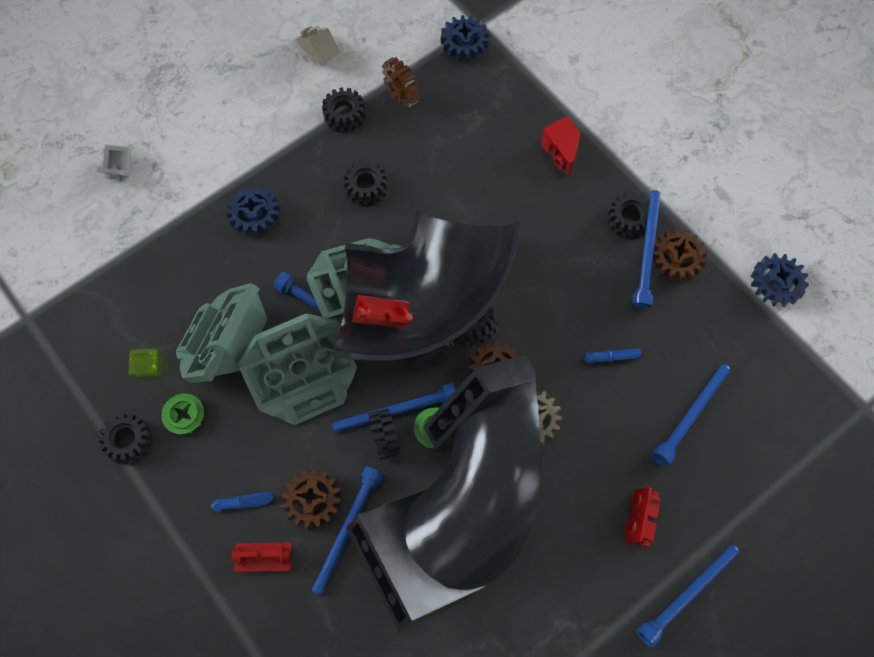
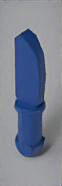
(609, 355)
(244, 501)

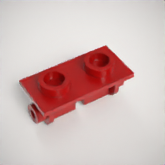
(382, 312)
(644, 504)
(262, 557)

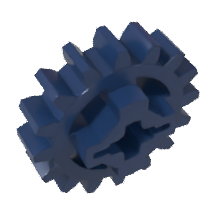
(464, 37)
(253, 210)
(779, 280)

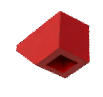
(562, 142)

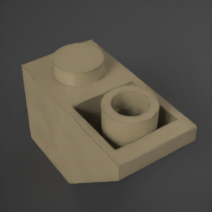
(318, 44)

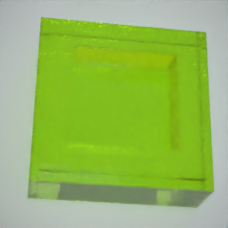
(143, 362)

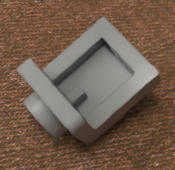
(115, 162)

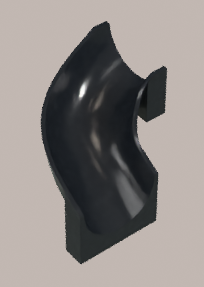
(444, 272)
(477, 514)

